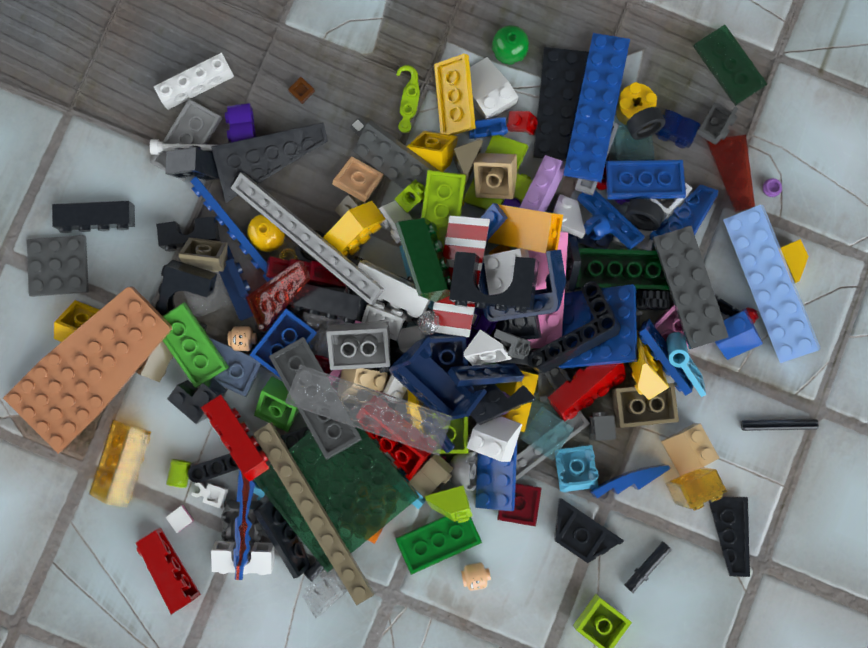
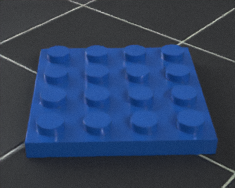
(615, 350)

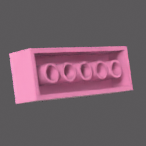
(550, 323)

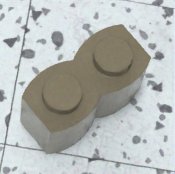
(431, 475)

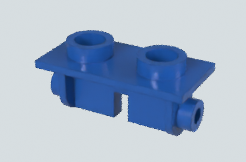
(489, 127)

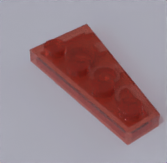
(734, 169)
(276, 294)

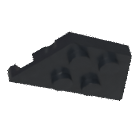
(582, 534)

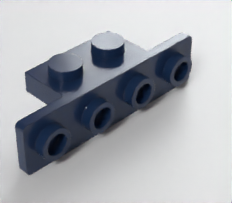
(236, 287)

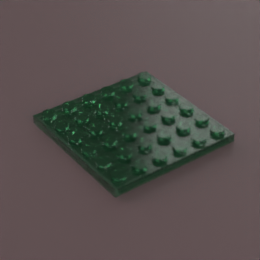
(355, 488)

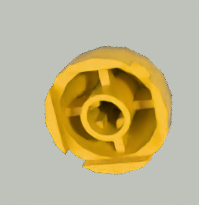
(264, 234)

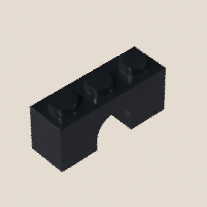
(171, 238)

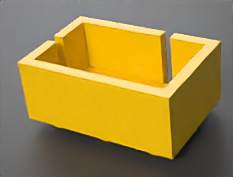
(355, 228)

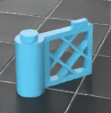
(680, 357)

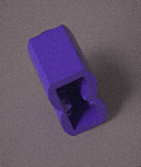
(240, 122)

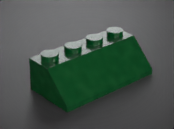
(425, 258)

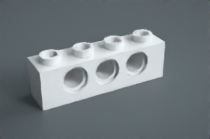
(194, 81)

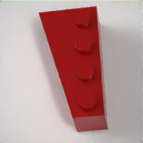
(585, 388)
(235, 438)
(405, 456)
(167, 571)

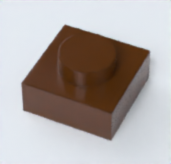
(301, 90)

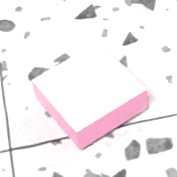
(179, 518)

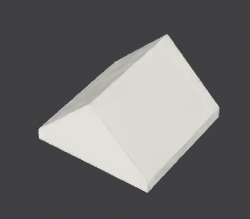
(485, 350)

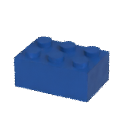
(283, 332)

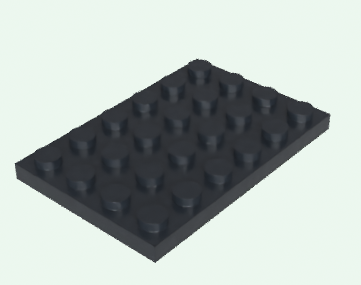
(558, 101)

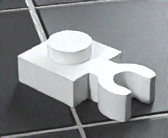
(213, 494)

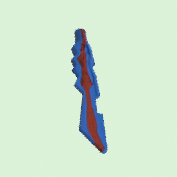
(242, 525)

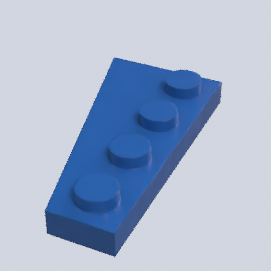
(690, 212)

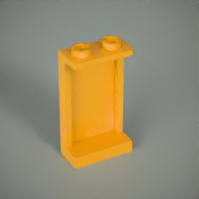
(529, 229)

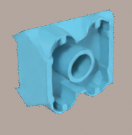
(576, 469)

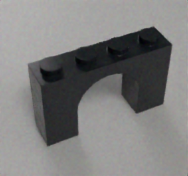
(183, 277)
(517, 296)

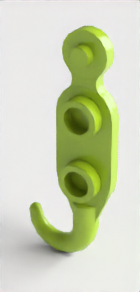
(409, 99)

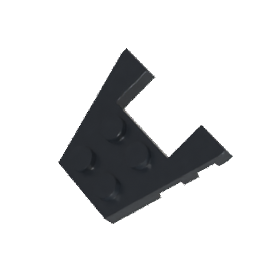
(496, 403)

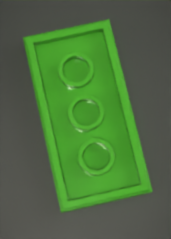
(192, 346)

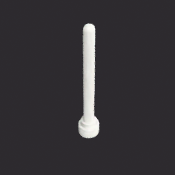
(158, 147)

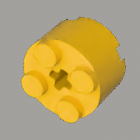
(634, 94)

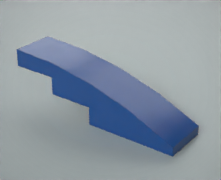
(636, 478)

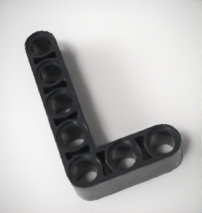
(580, 334)

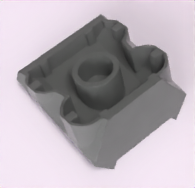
(228, 516)

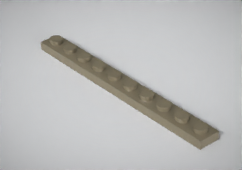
(314, 513)

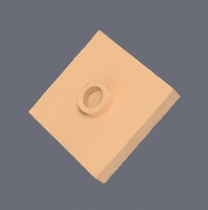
(358, 179)

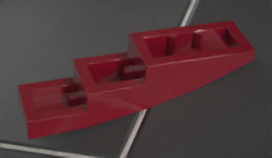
(319, 274)

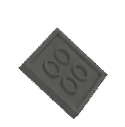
(57, 266)

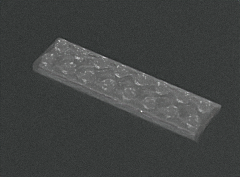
(369, 410)

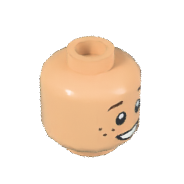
(242, 338)
(475, 576)

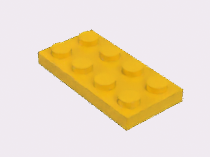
(454, 95)

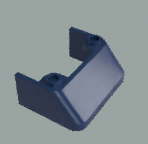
(545, 300)
(432, 383)

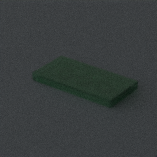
(730, 65)

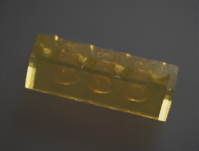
(120, 464)

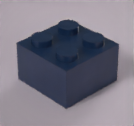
(448, 350)

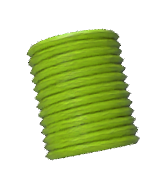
(178, 473)

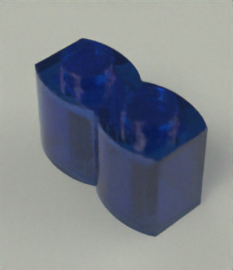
(678, 129)

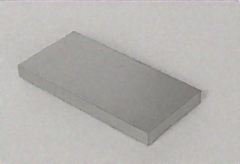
(192, 126)

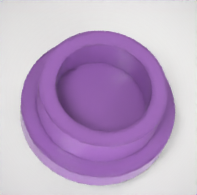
(772, 187)

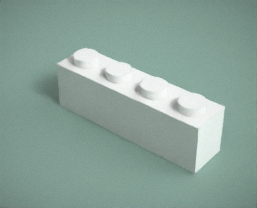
(396, 290)

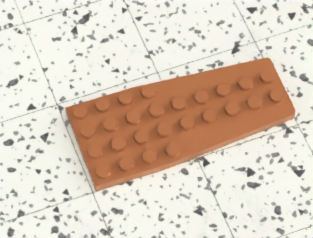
(88, 368)

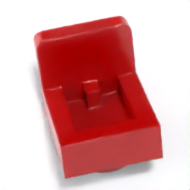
(522, 122)

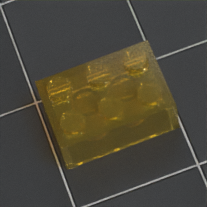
(696, 488)

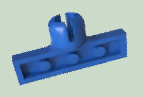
(608, 220)

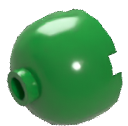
(510, 44)

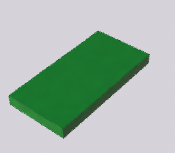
(436, 542)

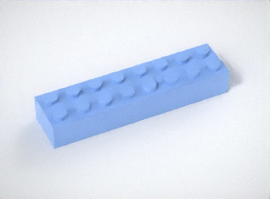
(771, 284)

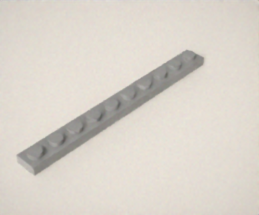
(307, 239)

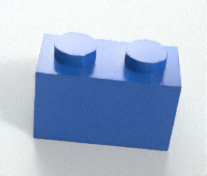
(741, 335)

